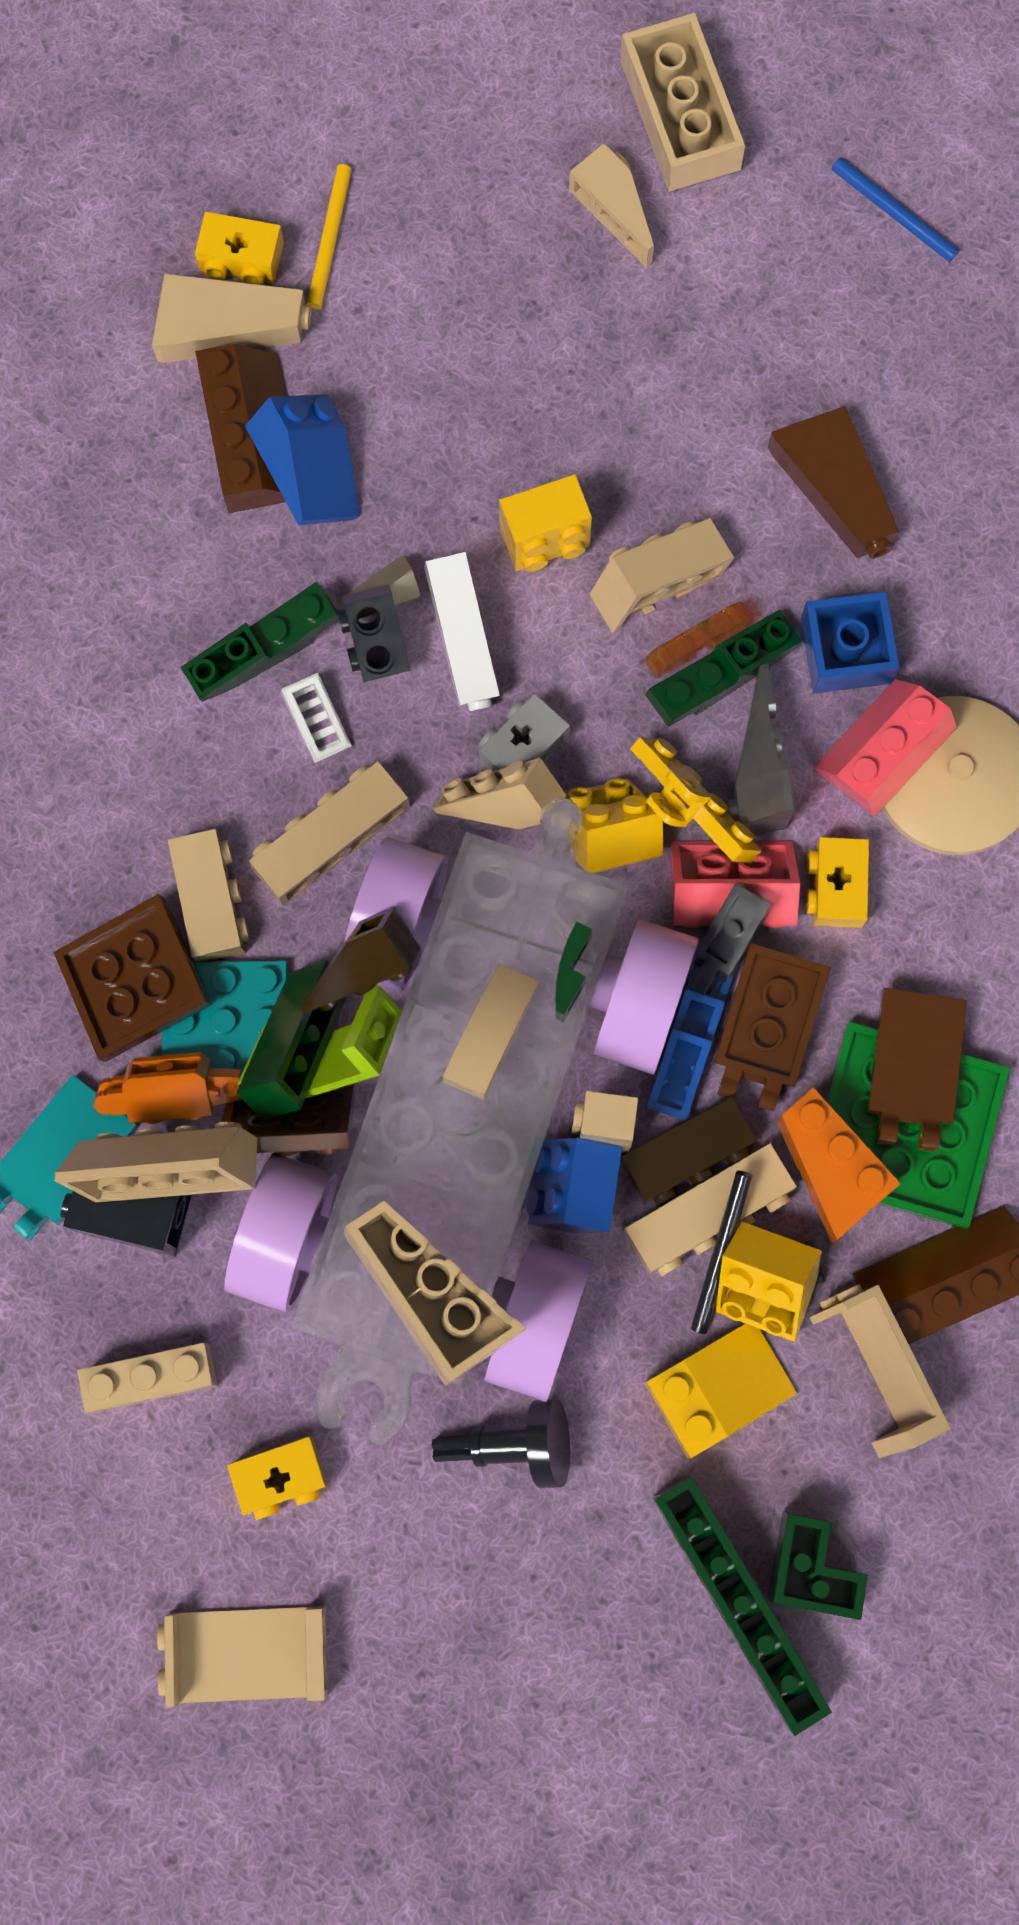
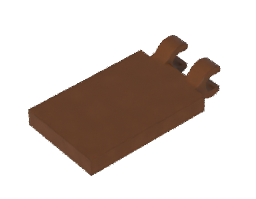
(770, 1022)
(916, 1064)

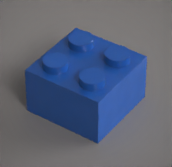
(849, 642)
(575, 1186)

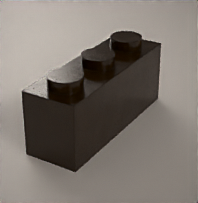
(689, 1152)

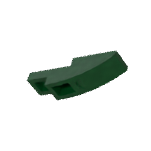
(261, 646)
(724, 670)

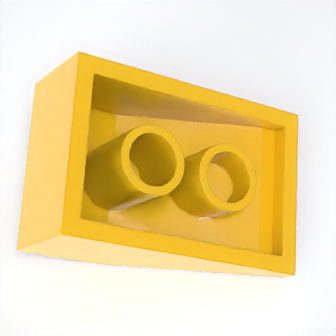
(720, 1389)

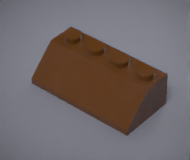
(234, 387)
(949, 1275)

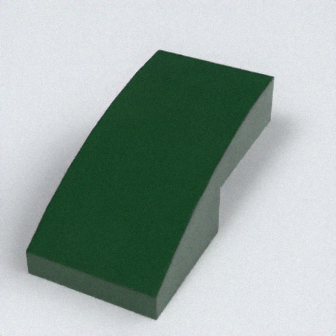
(570, 982)

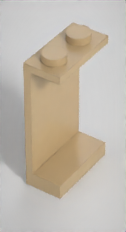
(891, 1366)
(243, 1655)

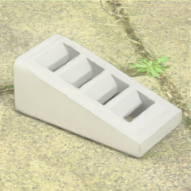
(300, 688)

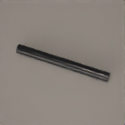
(726, 1232)

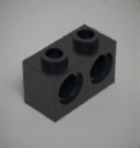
(382, 631)

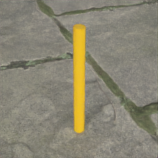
(329, 236)

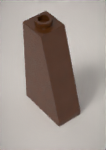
(837, 478)

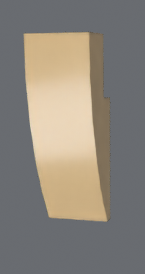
(490, 1031)

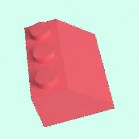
(887, 745)
(705, 876)

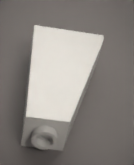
(462, 630)

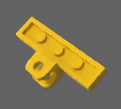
(688, 800)

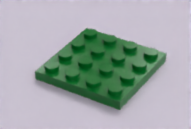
(935, 1183)

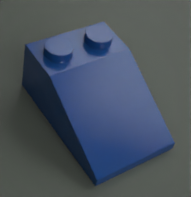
(307, 456)

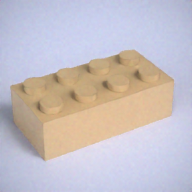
(682, 102)

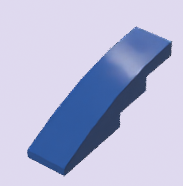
(688, 1049)

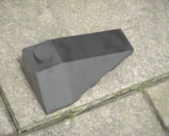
(762, 782)

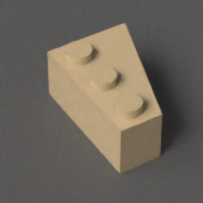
(659, 570)

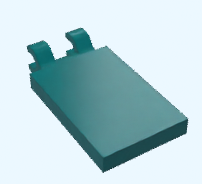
(31, 1164)

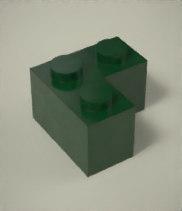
(802, 1577)

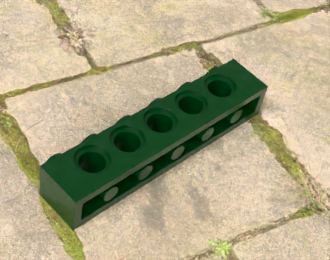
(742, 1605)

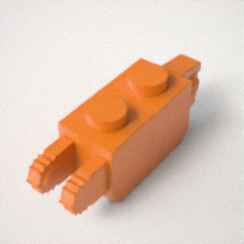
(167, 1089)

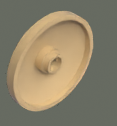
(967, 788)

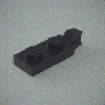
(729, 936)

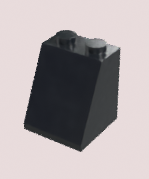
(140, 1223)

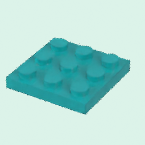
(241, 1005)

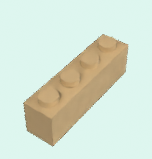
(329, 832)
(696, 1216)

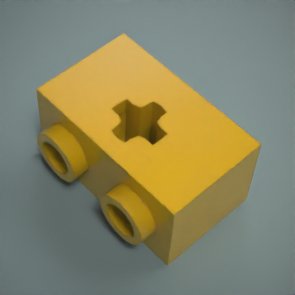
(239, 248)
(850, 861)
(252, 1475)

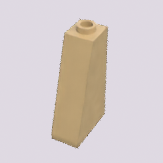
(217, 313)

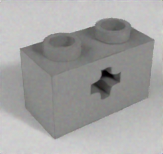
(532, 719)

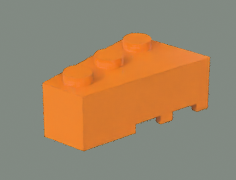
(834, 1163)

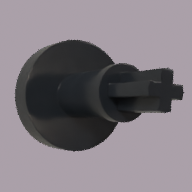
(541, 1443)

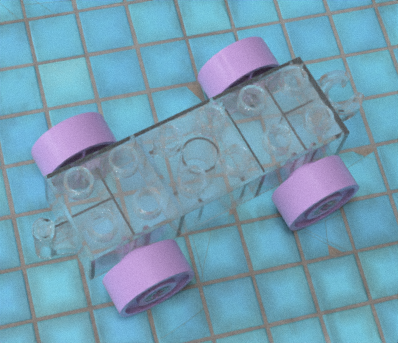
(443, 1155)

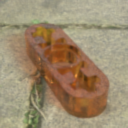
(705, 634)

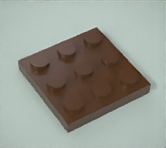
(132, 978)
(320, 1125)

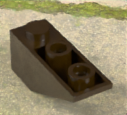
(373, 952)

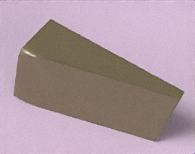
(398, 577)

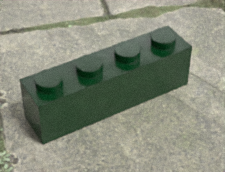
(289, 1048)

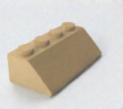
(161, 1163)

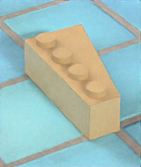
(436, 1302)

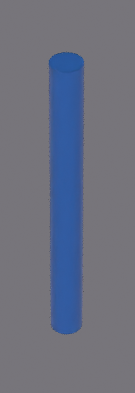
(895, 209)

